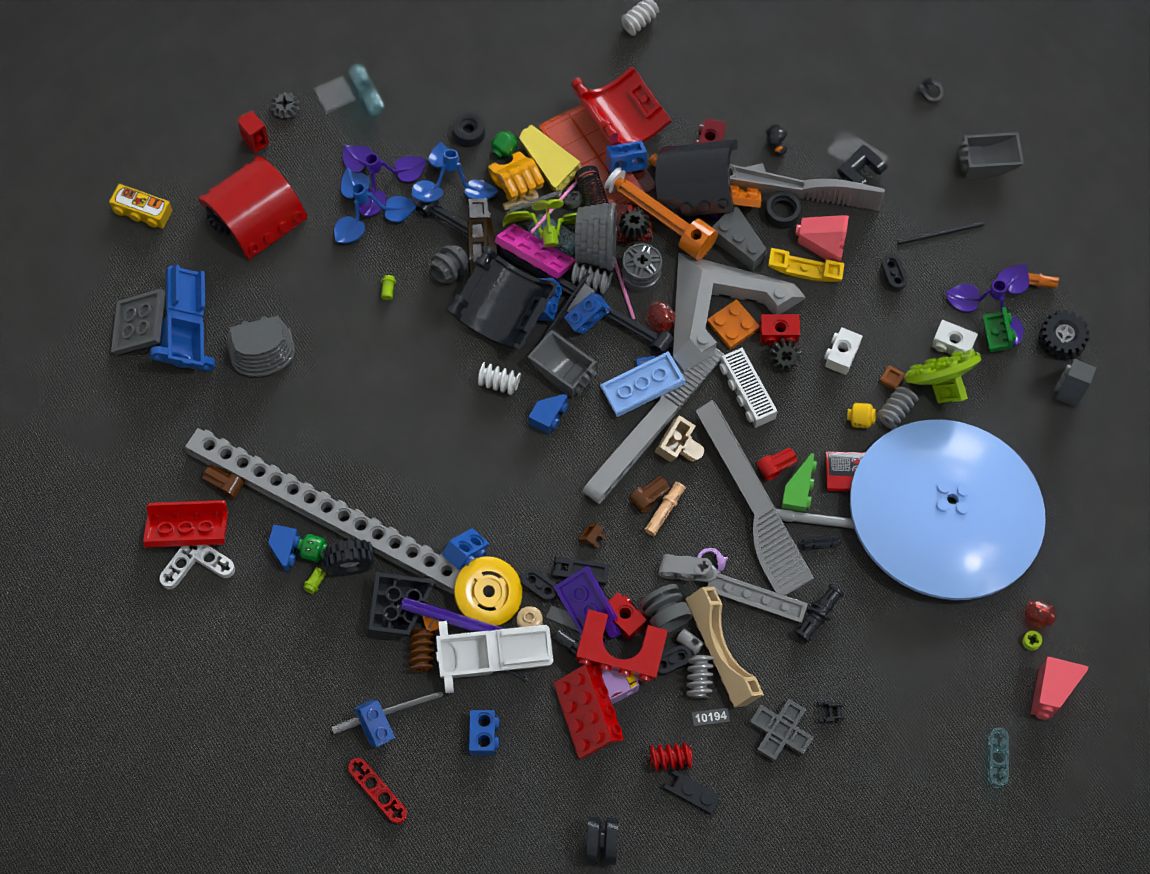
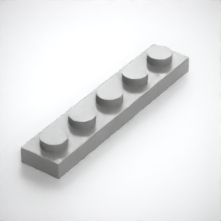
(759, 597)

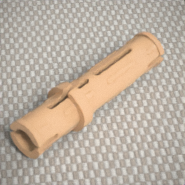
(669, 501)

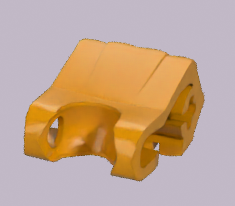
(517, 177)

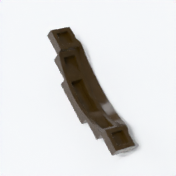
(479, 230)

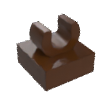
(590, 534)

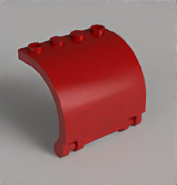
(624, 108)
(256, 205)

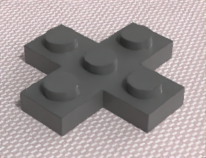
(781, 730)

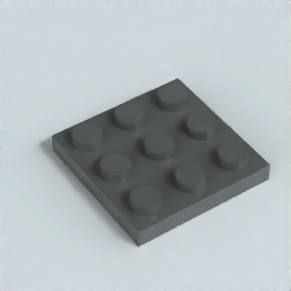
(138, 322)

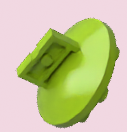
(945, 374)

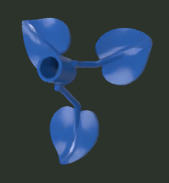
(448, 160)
(356, 186)

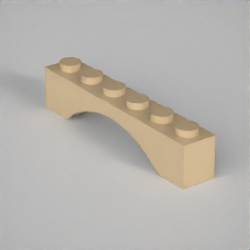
(707, 610)

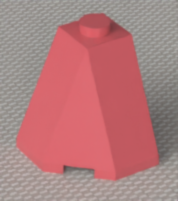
(823, 235)

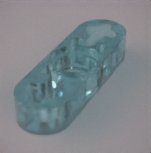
(992, 763)

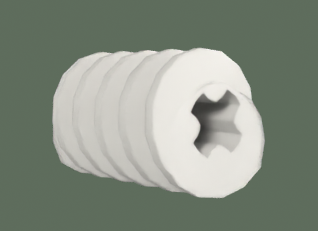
(639, 16)
(498, 379)

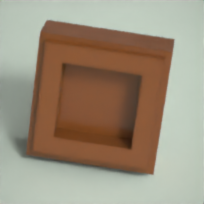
(892, 378)

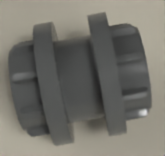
(448, 264)

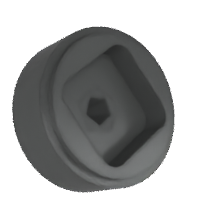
(573, 199)

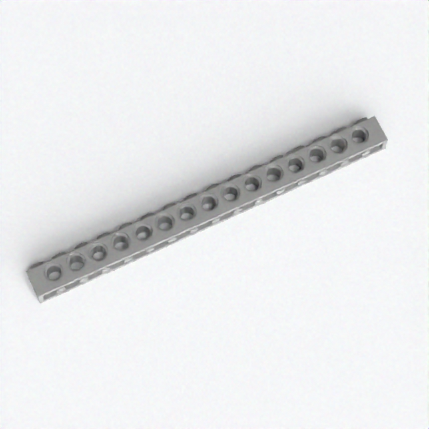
(203, 439)

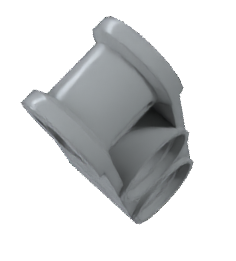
(687, 568)

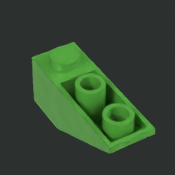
(797, 489)

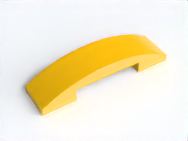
(804, 268)

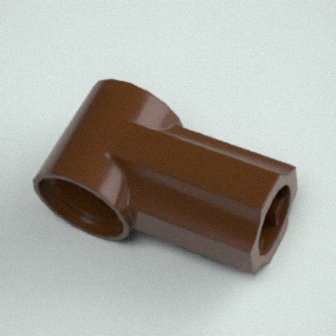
(227, 483)
(645, 497)

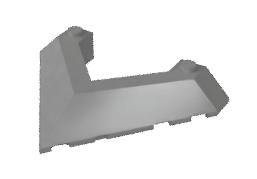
(704, 278)

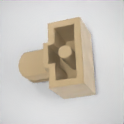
(678, 441)

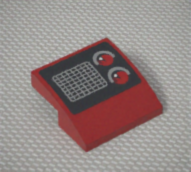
(841, 469)

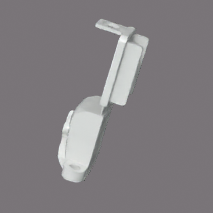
(491, 651)

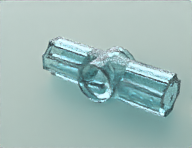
(368, 96)

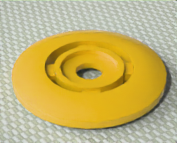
(470, 585)

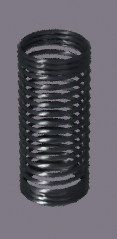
(588, 178)

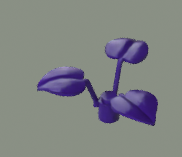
(359, 157)
(1014, 279)

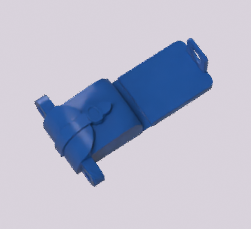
(183, 326)

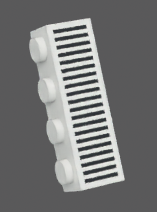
(748, 387)

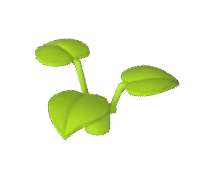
(549, 234)

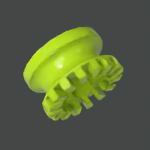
(1038, 638)

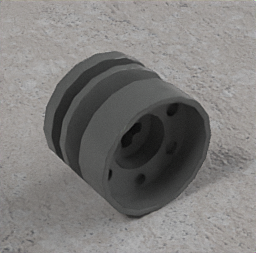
(644, 276)
(665, 608)

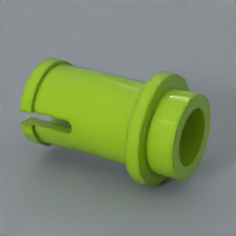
(388, 286)
(313, 582)

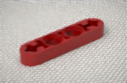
(380, 789)

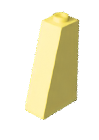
(553, 161)

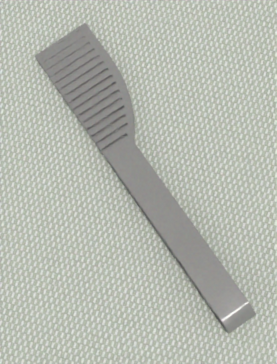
(827, 190)
(647, 430)
(772, 541)

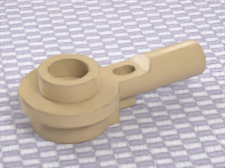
(518, 201)

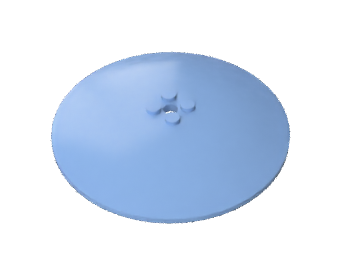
(938, 545)

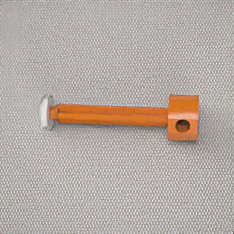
(695, 237)

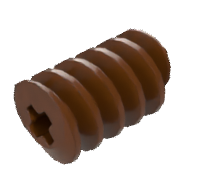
(420, 650)

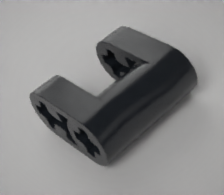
(857, 161)

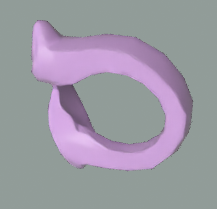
(721, 560)

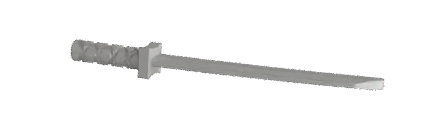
(355, 722)

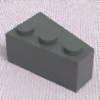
(740, 239)
(1074, 382)

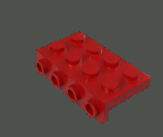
(186, 523)
(588, 710)

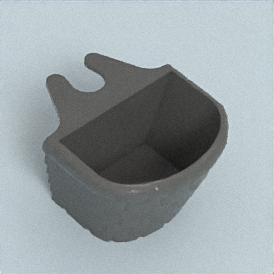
(596, 235)
(260, 347)

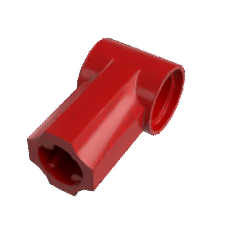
(772, 466)

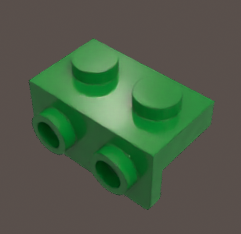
(998, 330)

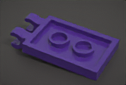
(583, 593)

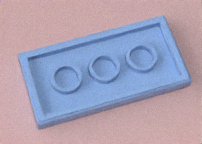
(643, 384)

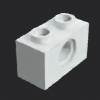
(948, 331)
(839, 360)

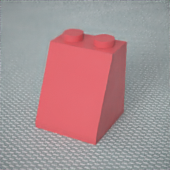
(1054, 684)

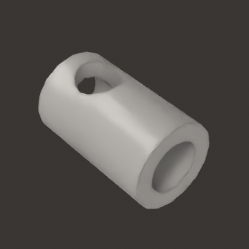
(689, 640)

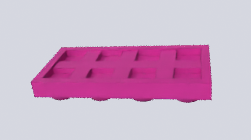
(531, 249)

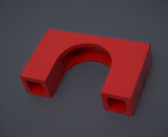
(643, 665)

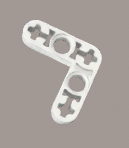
(196, 555)

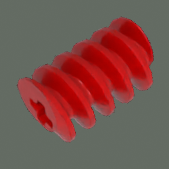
(670, 756)

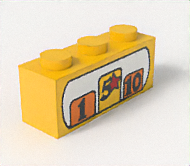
(140, 206)

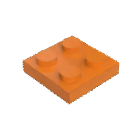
(746, 197)
(733, 324)

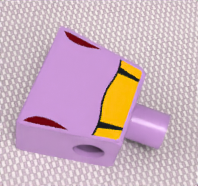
(619, 686)

